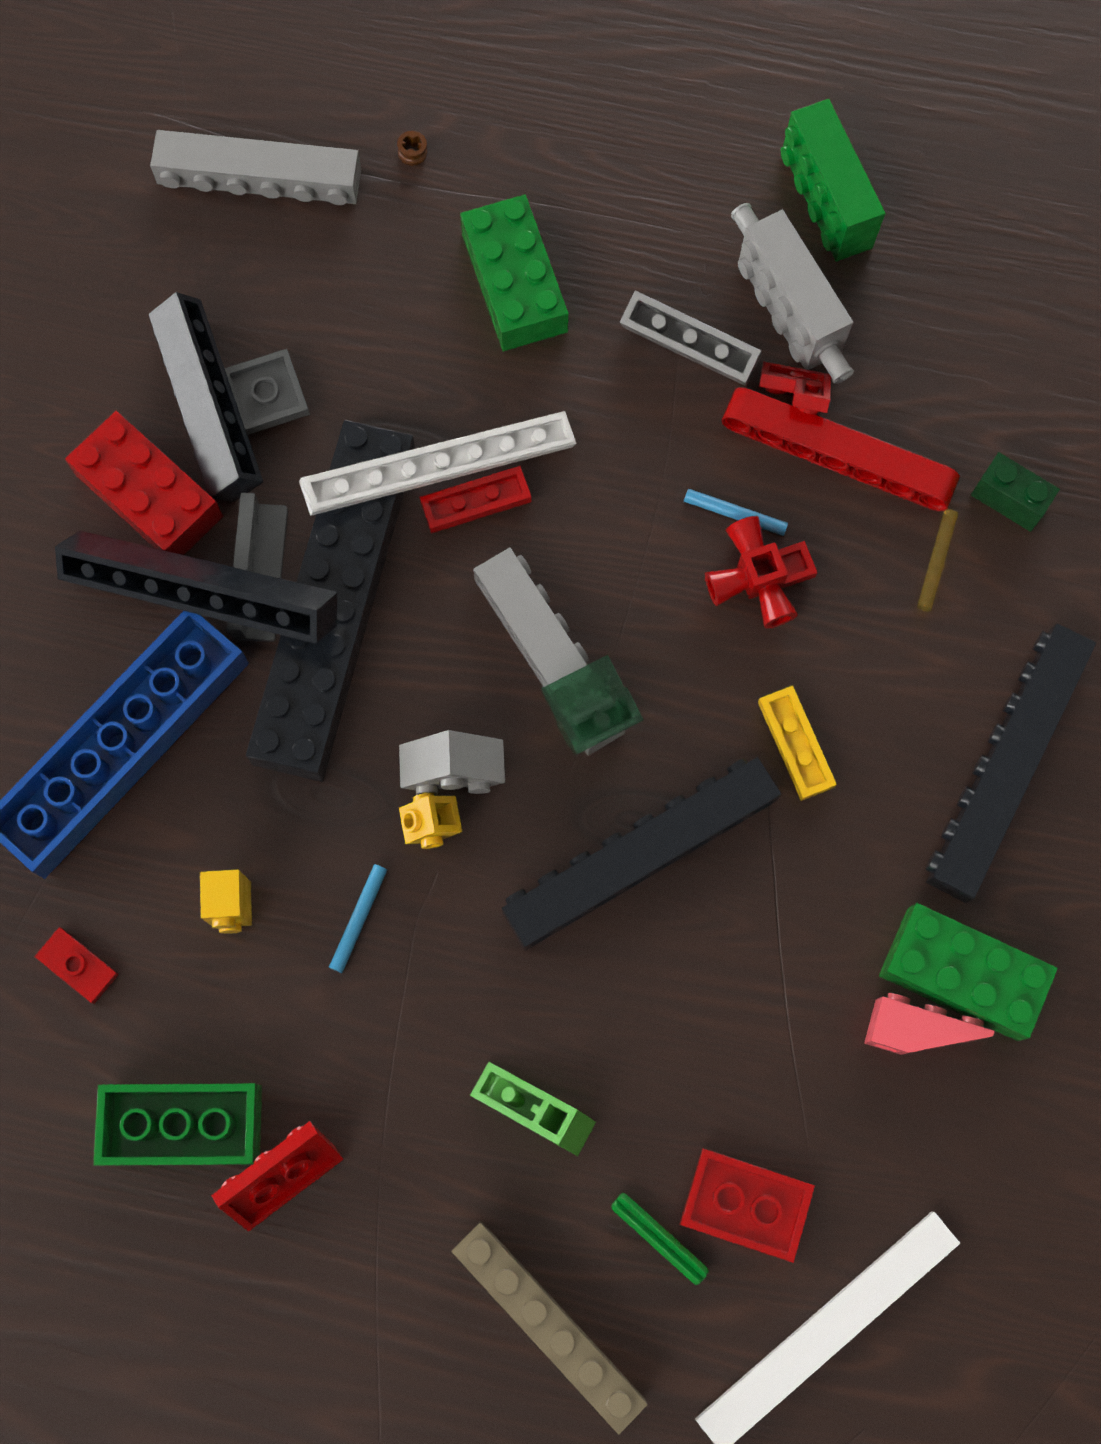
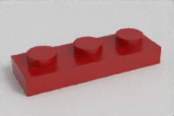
(475, 499)

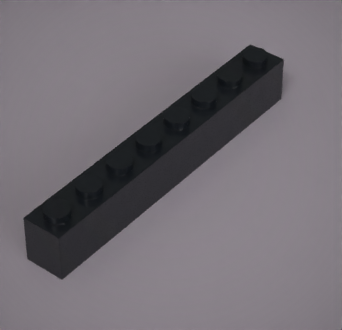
(197, 586)
(1010, 763)
(640, 853)

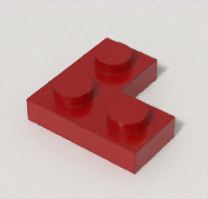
(809, 388)

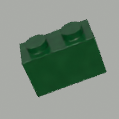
(1015, 492)

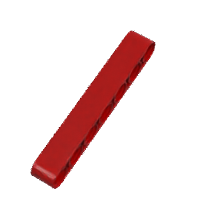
(841, 449)

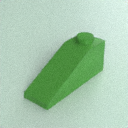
(533, 1108)

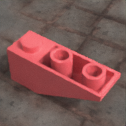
(911, 1029)

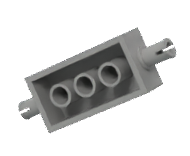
(794, 291)

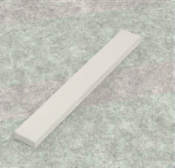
(436, 463)
(827, 1331)

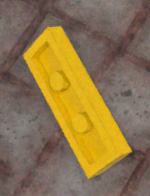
(797, 743)

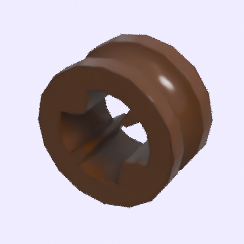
(410, 156)

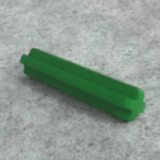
(660, 1239)

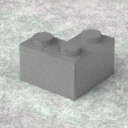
(452, 762)

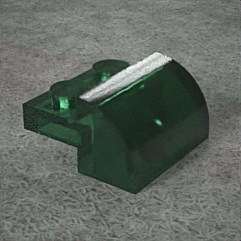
(591, 705)

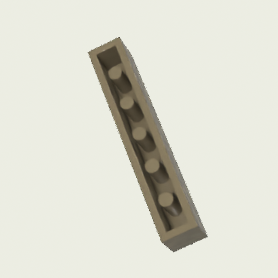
(550, 1328)

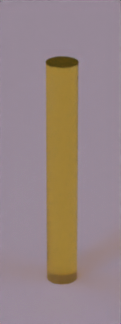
(937, 560)

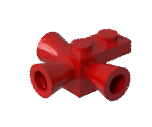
(762, 572)

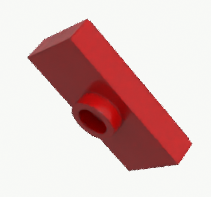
(76, 965)

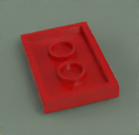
(277, 1176)
(747, 1205)

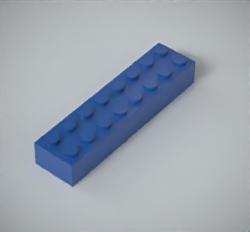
(116, 741)

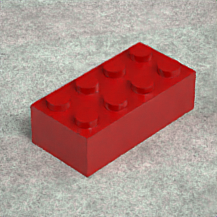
(144, 486)

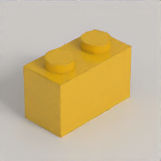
(226, 900)

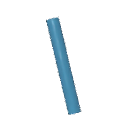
(734, 511)
(358, 918)

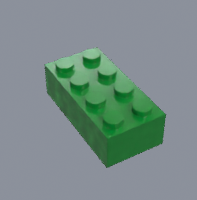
(832, 180)
(514, 272)
(968, 972)
(177, 1124)

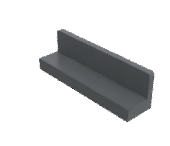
(258, 550)

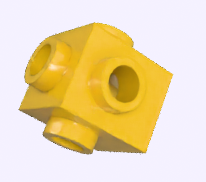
(430, 820)

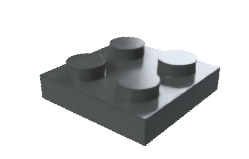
(267, 391)

